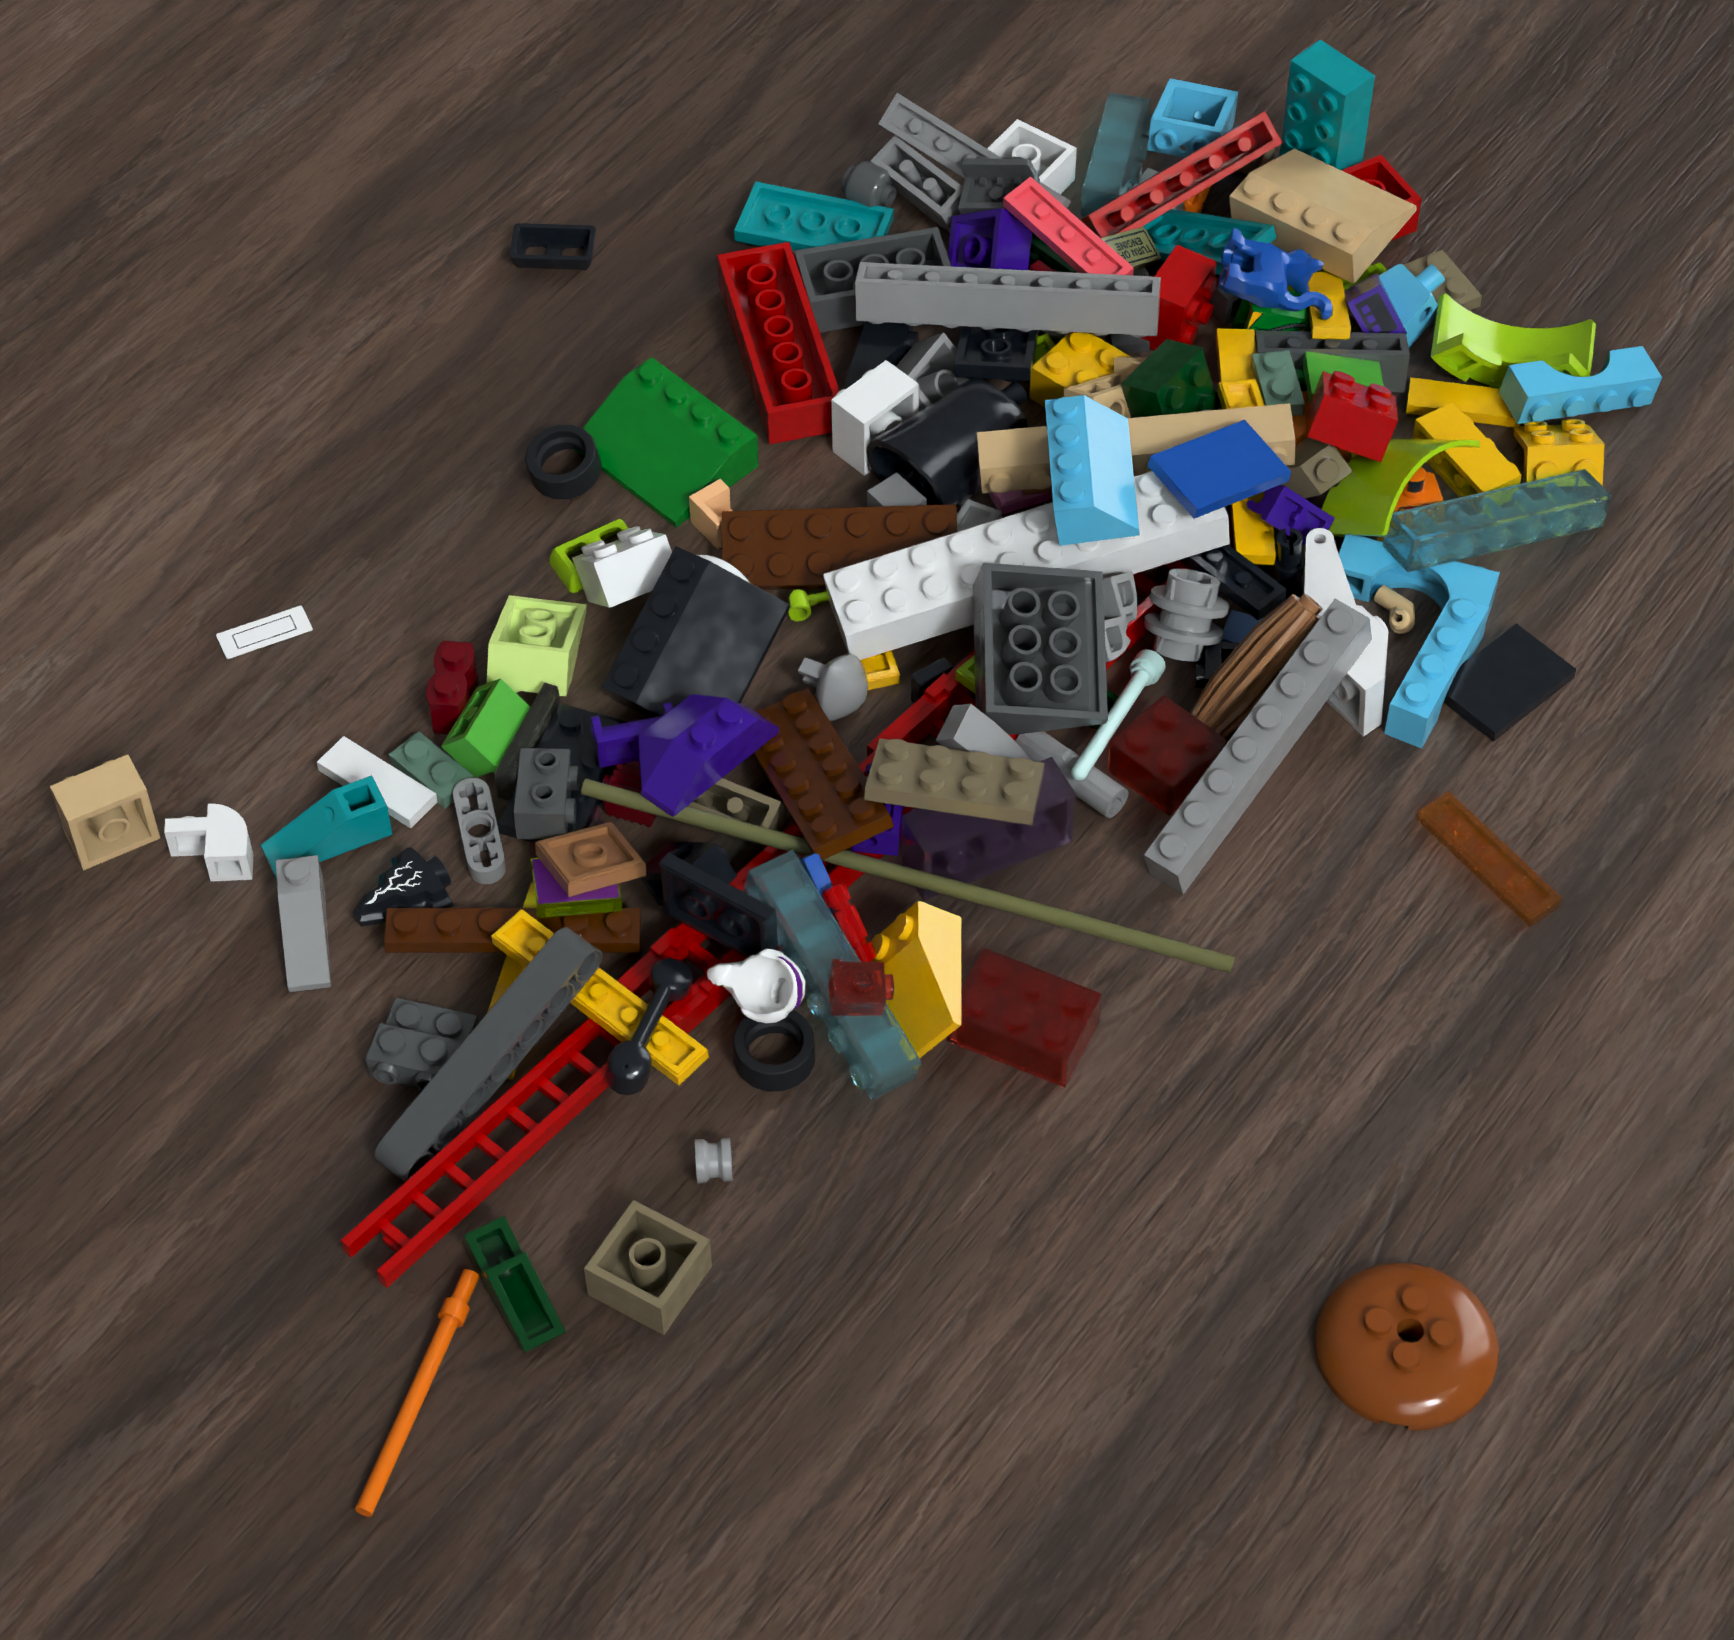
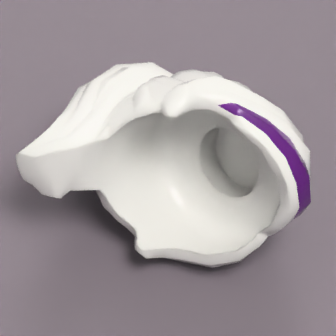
(763, 985)

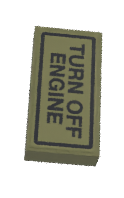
(1134, 247)

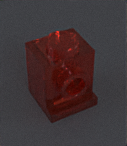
(850, 998)

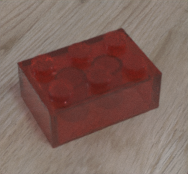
(1026, 1017)

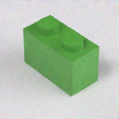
(486, 728)

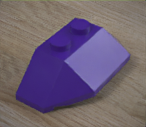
(697, 748)

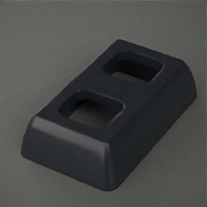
(555, 239)

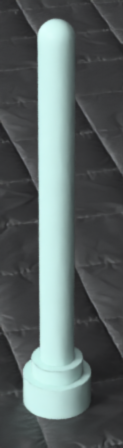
(1145, 671)

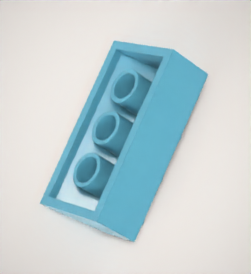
(1090, 471)

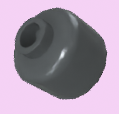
(868, 185)

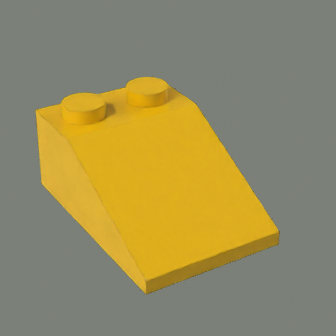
(925, 963)

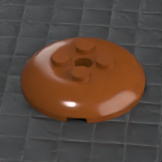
(1398, 1380)

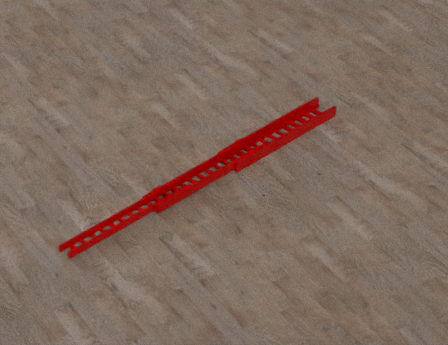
(683, 942)

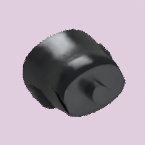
(940, 445)

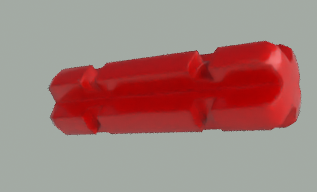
(849, 921)

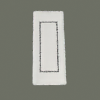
(264, 632)

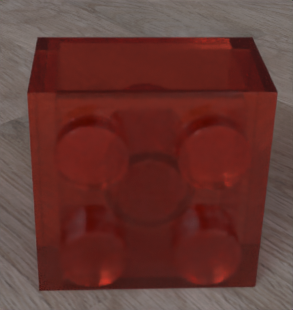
(1164, 754)

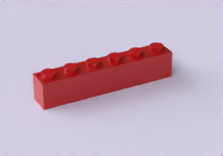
(1185, 178)

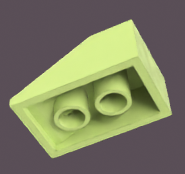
(535, 644)

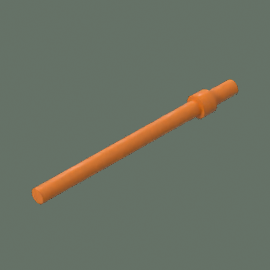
(451, 1315)

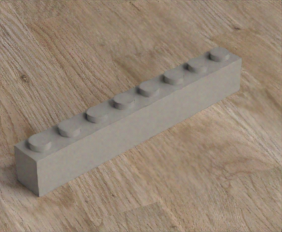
(1008, 299)
(1258, 746)

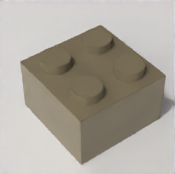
(648, 1267)

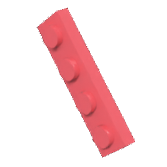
(1063, 231)

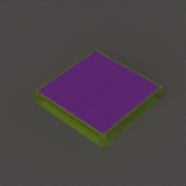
(554, 902)

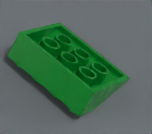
(668, 440)

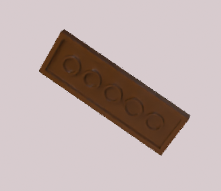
(802, 544)
(818, 777)

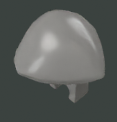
(839, 684)

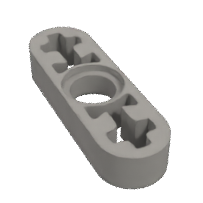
(474, 845)

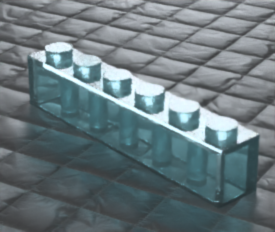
(1496, 520)
(811, 938)

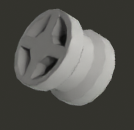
(713, 1160)

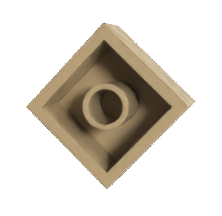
(105, 812)

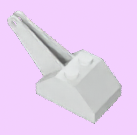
(1361, 691)

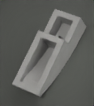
(974, 731)

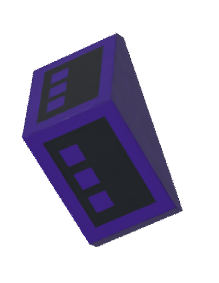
(1373, 307)

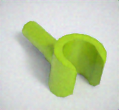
(801, 603)

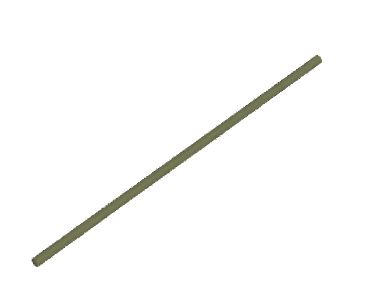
(921, 879)

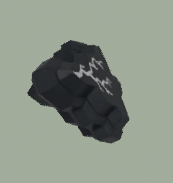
(406, 884)

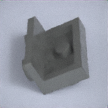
(991, 180)

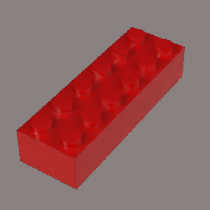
(778, 341)

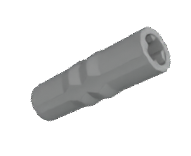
(1096, 789)

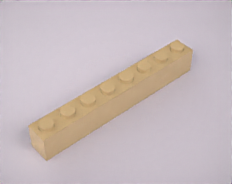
(1021, 456)

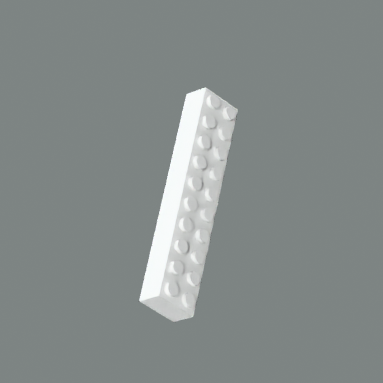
(930, 584)

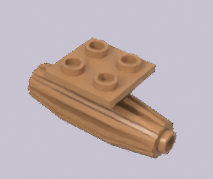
(1255, 664)

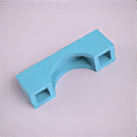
(1541, 393)
(1371, 566)
(1425, 686)

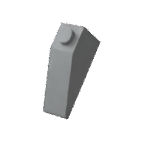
(303, 923)

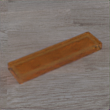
(1489, 858)

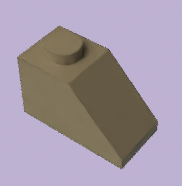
(1316, 468)

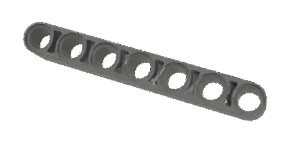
(489, 1053)

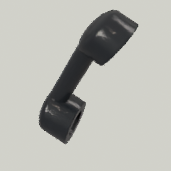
(668, 981)

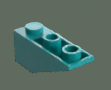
(333, 825)

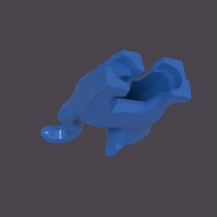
(1268, 273)

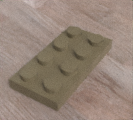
(954, 781)

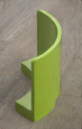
(1484, 349)
(1369, 494)

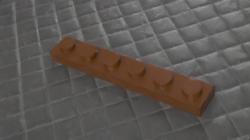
(471, 929)

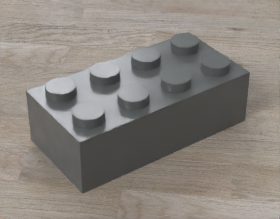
(832, 270)

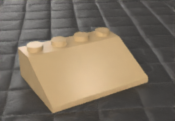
(1321, 212)

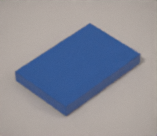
(1219, 469)

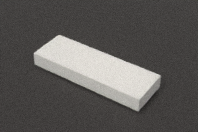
(404, 796)

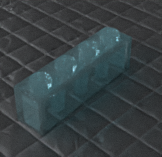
(1117, 151)

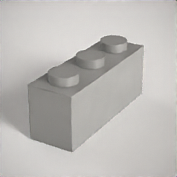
(920, 181)

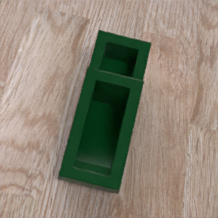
(513, 1284)

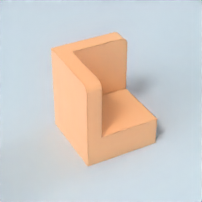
(707, 509)

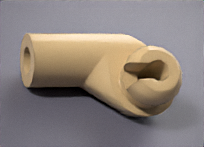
(1400, 609)

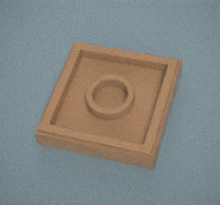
(590, 859)

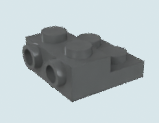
(416, 1042)

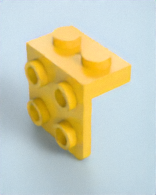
(1560, 449)

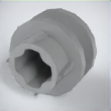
(1186, 615)

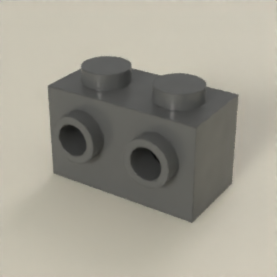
(544, 793)

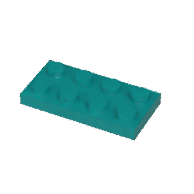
(807, 219)
(1202, 233)

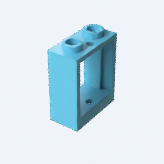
(1194, 104)

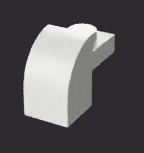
(219, 837)

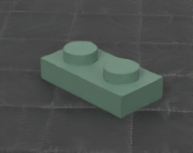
(1278, 380)
(429, 766)

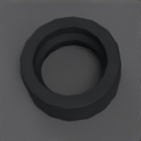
(555, 440)
(774, 1077)

